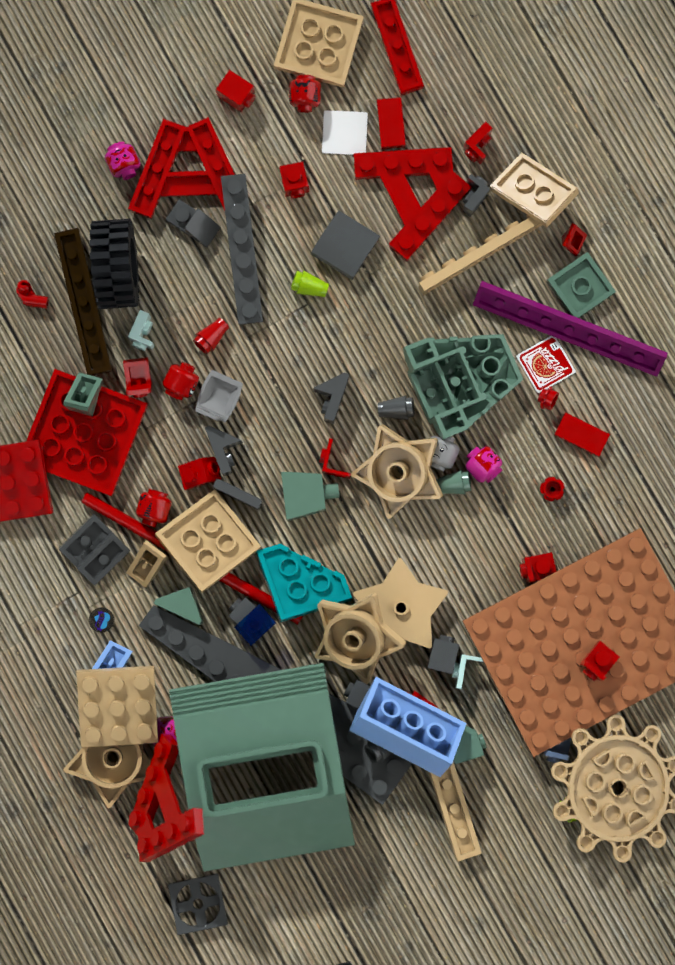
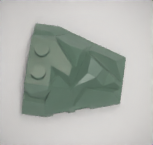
(460, 378)

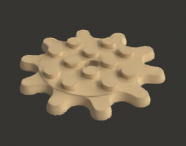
(591, 798)

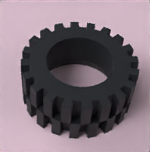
(114, 264)

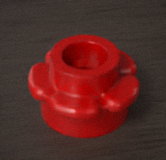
(548, 398)
(557, 493)

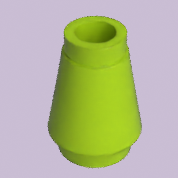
(307, 284)

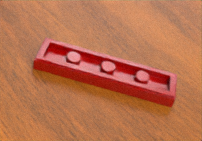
(397, 46)

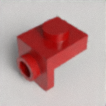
(137, 377)
(199, 472)

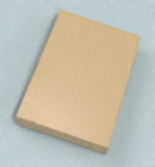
(534, 189)

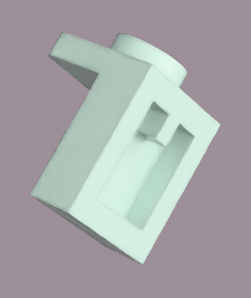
(141, 327)

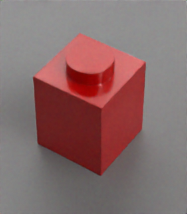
(236, 91)

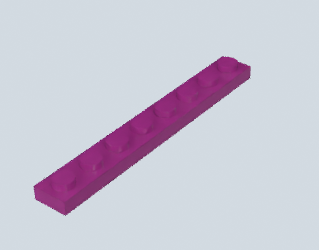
(570, 328)

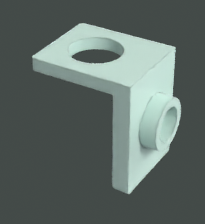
(459, 668)

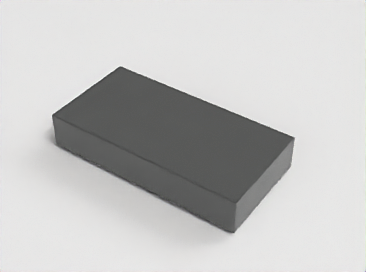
(238, 494)

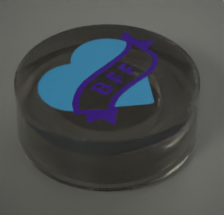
(101, 620)

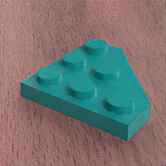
(299, 582)

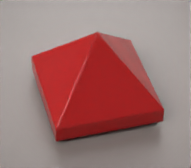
(573, 239)

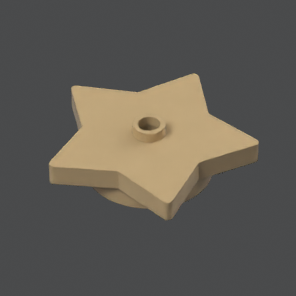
(383, 477)
(419, 599)
(356, 636)
(108, 776)

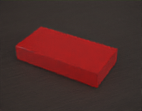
(391, 123)
(581, 434)

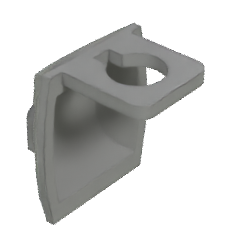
(218, 396)

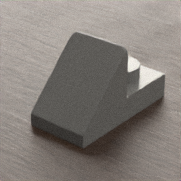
(193, 223)
(335, 389)
(220, 442)

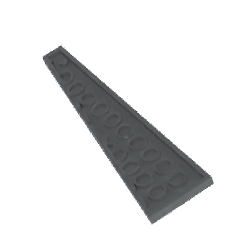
(225, 661)

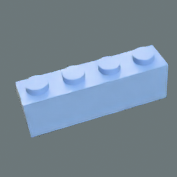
(408, 727)

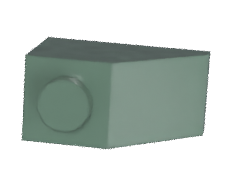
(469, 746)

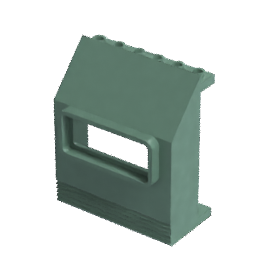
(256, 721)

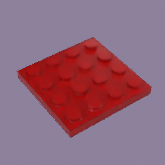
(86, 446)

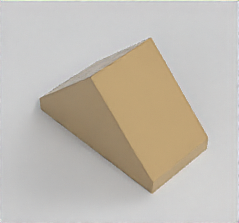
(147, 564)

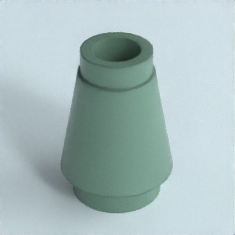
(455, 483)

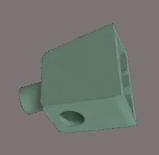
(306, 494)

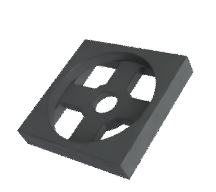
(208, 901)

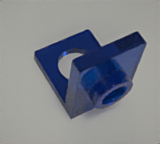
(255, 625)

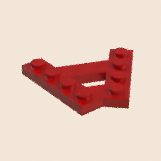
(393, 169)
(157, 177)
(156, 791)

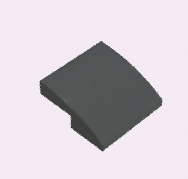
(345, 245)
(94, 549)

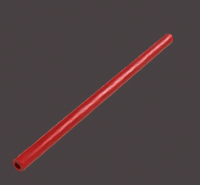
(149, 534)

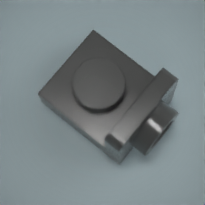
(475, 199)

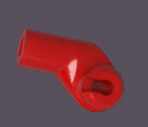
(29, 297)

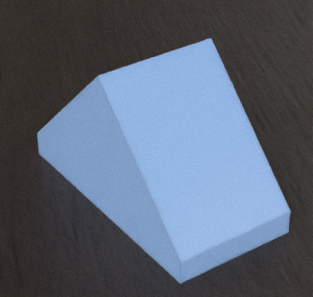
(113, 656)

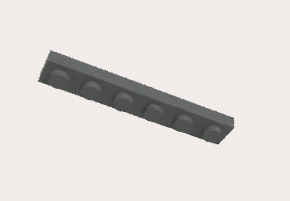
(241, 249)

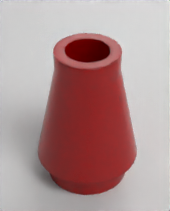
(210, 336)

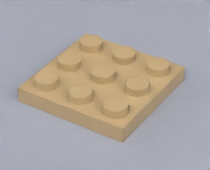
(318, 42)
(208, 541)
(117, 706)

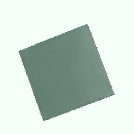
(581, 286)

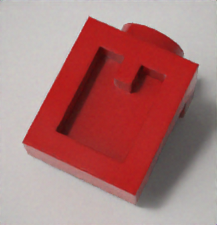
(478, 139)
(294, 180)
(537, 567)
(599, 661)

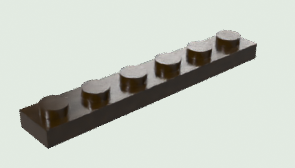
(83, 302)

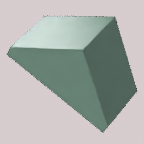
(83, 394)
(183, 604)

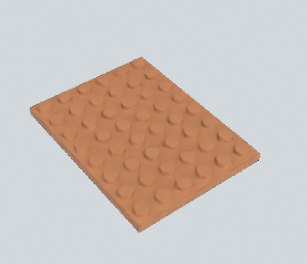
(546, 630)

